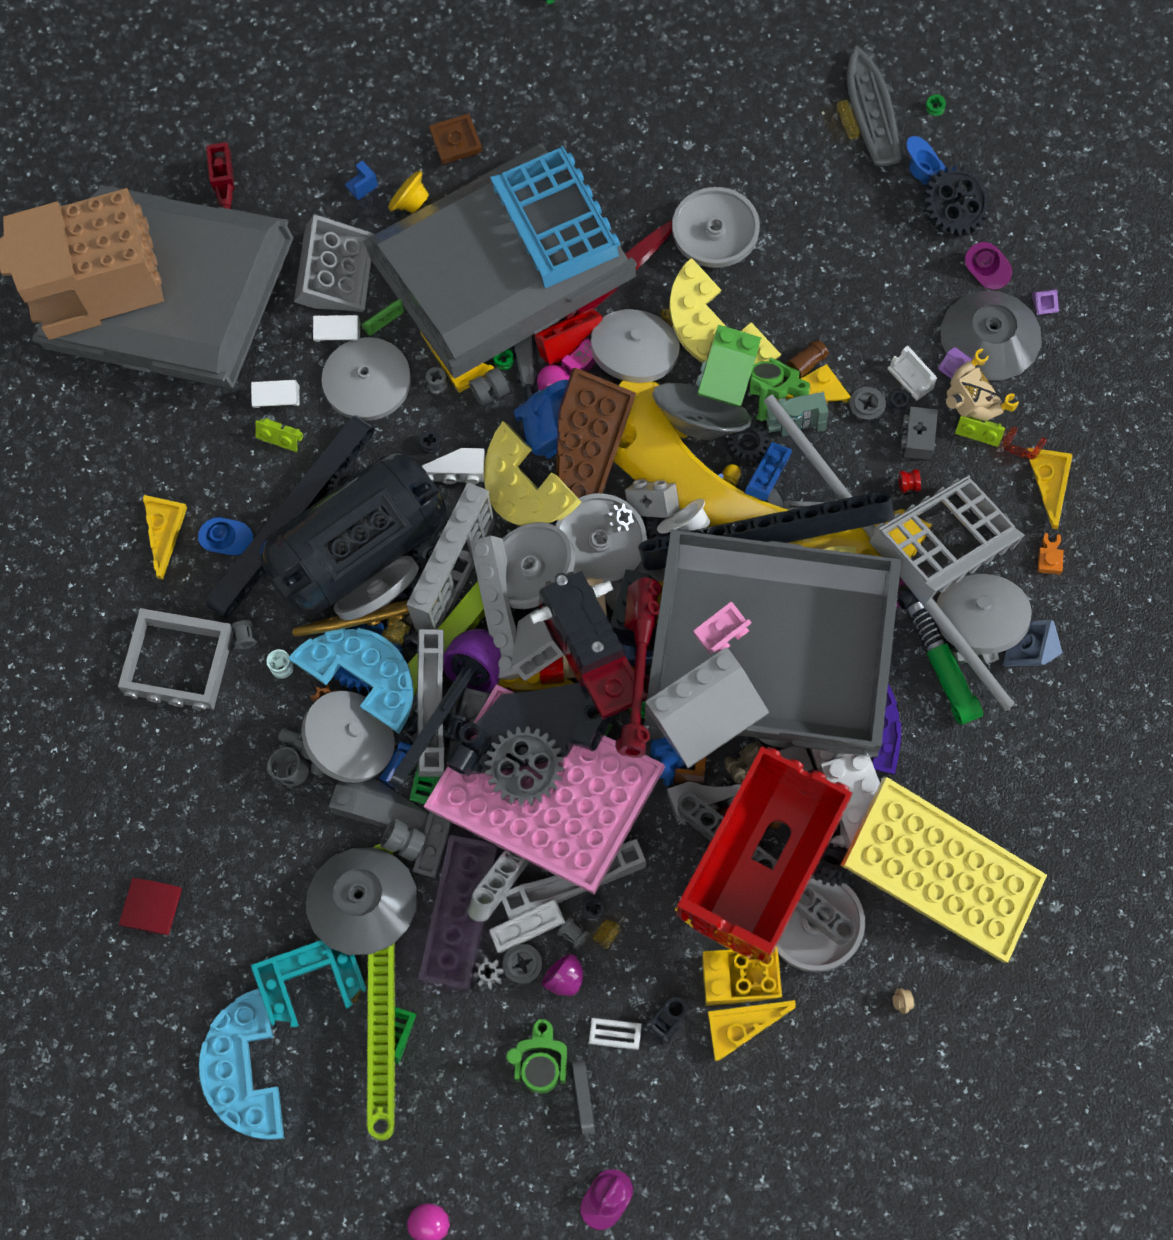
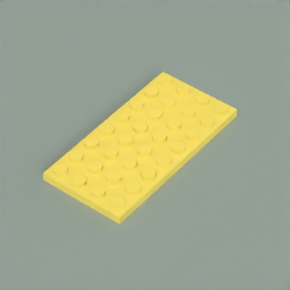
(944, 870)

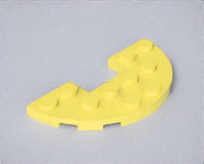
(695, 321)
(513, 492)

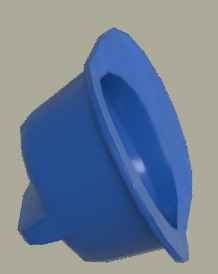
(923, 159)
(225, 536)

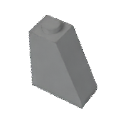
(534, 647)

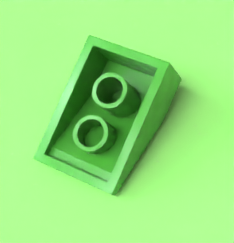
(729, 365)

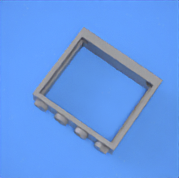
(180, 623)

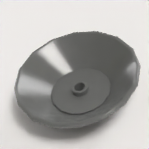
(1009, 347)
(699, 415)
(367, 922)

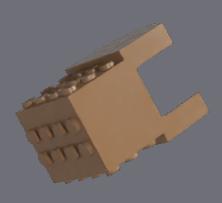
(81, 261)

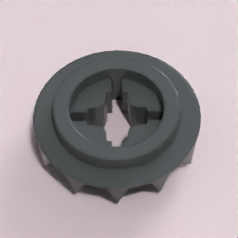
(863, 395)
(511, 960)

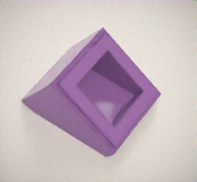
(1045, 301)
(952, 361)

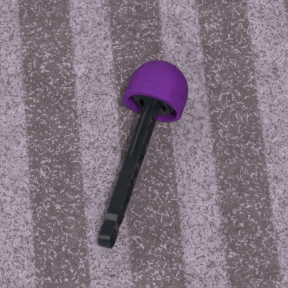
(469, 663)

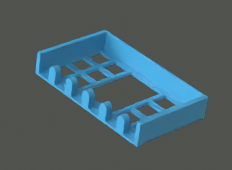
(532, 172)

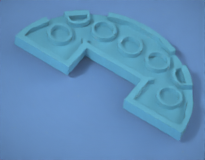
(368, 659)
(228, 1074)

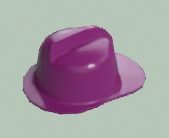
(988, 265)
(606, 1199)

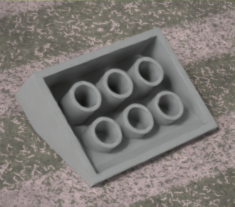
(333, 266)
(706, 707)

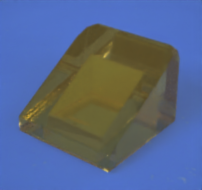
(606, 933)

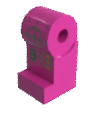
(580, 358)

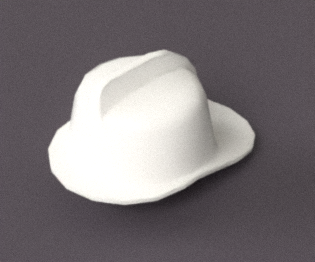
(687, 519)

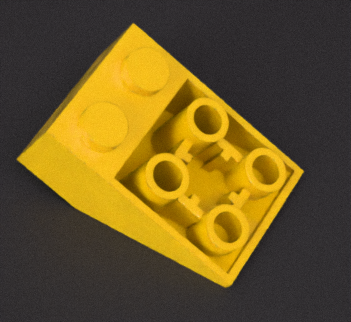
(739, 979)

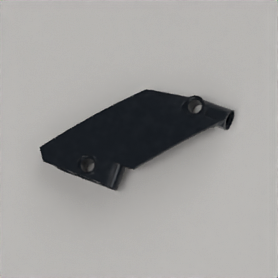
(559, 711)

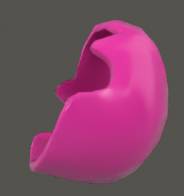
(550, 375)
(428, 1222)

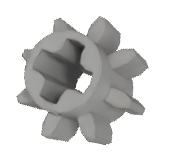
(618, 518)
(482, 970)

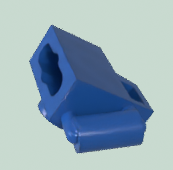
(397, 757)

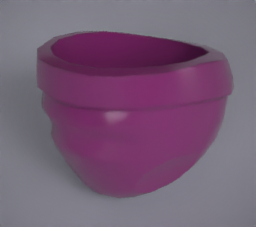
(564, 976)

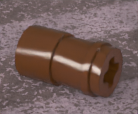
(809, 357)

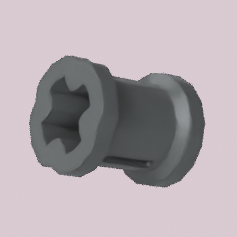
(436, 380)
(243, 634)
(573, 933)

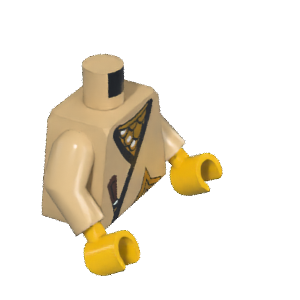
(973, 393)

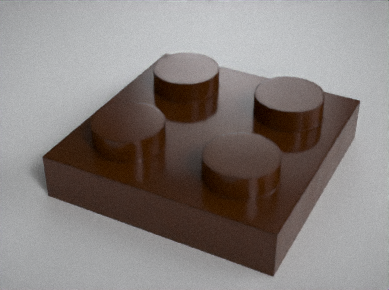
(455, 138)

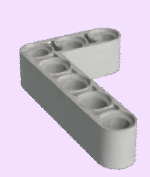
(495, 885)

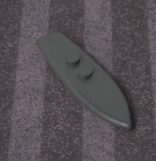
(873, 109)

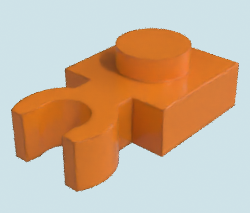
(1050, 558)

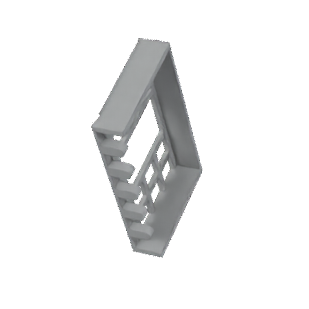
(471, 507)
(925, 588)

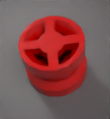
(909, 481)

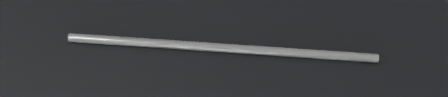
(931, 607)

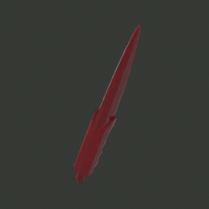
(640, 254)

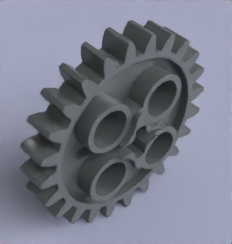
(537, 748)

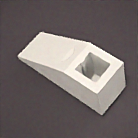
(458, 466)

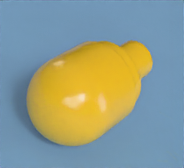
(732, 474)

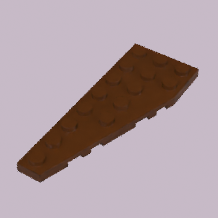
(590, 431)

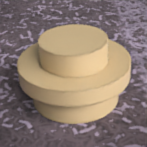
(903, 1000)

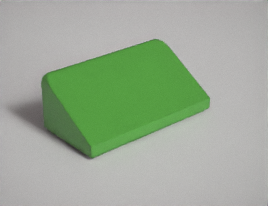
(383, 317)

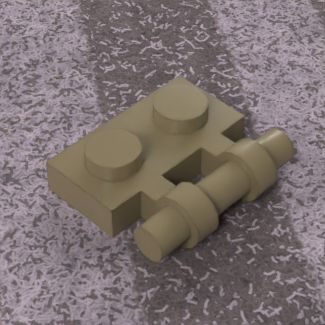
(741, 766)

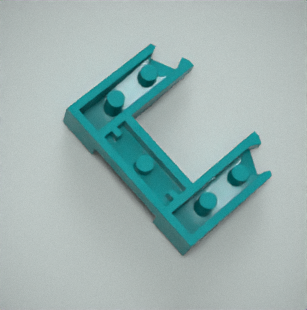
(274, 971)

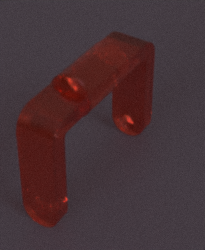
(1019, 451)

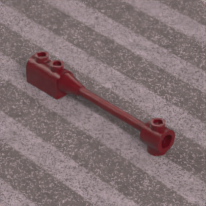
(221, 173)
(641, 618)

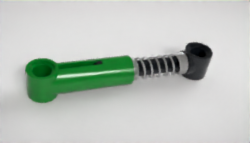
(963, 703)

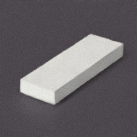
(527, 926)

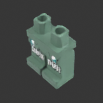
(805, 412)

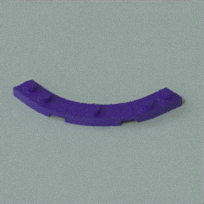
(891, 738)

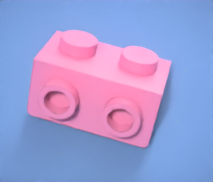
(721, 628)

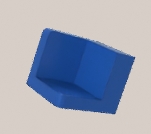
(363, 182)

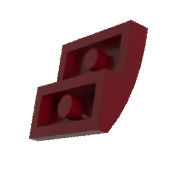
(150, 906)

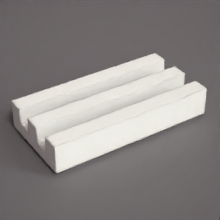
(593, 1031)

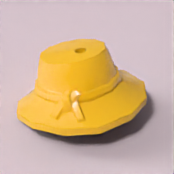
(410, 195)

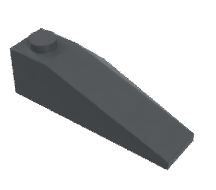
(375, 804)

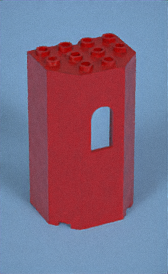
(741, 899)

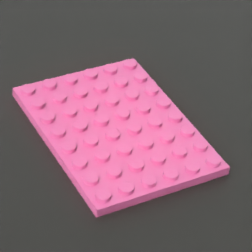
(573, 830)

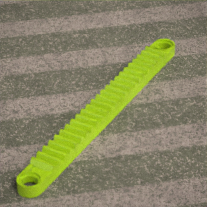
(381, 1038)

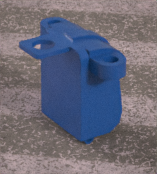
(541, 419)

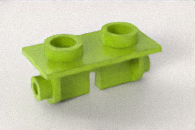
(984, 432)
(272, 433)

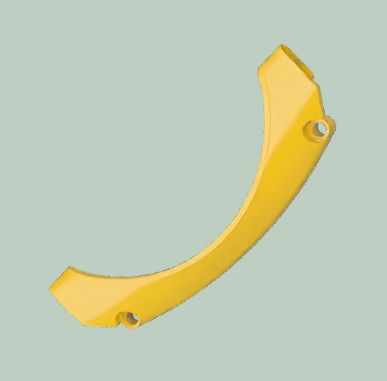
(656, 453)

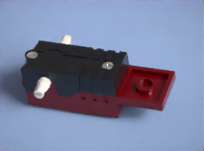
(588, 640)

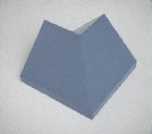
(1037, 647)

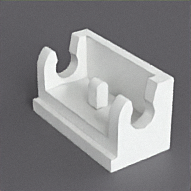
(336, 328)
(912, 373)
(275, 393)

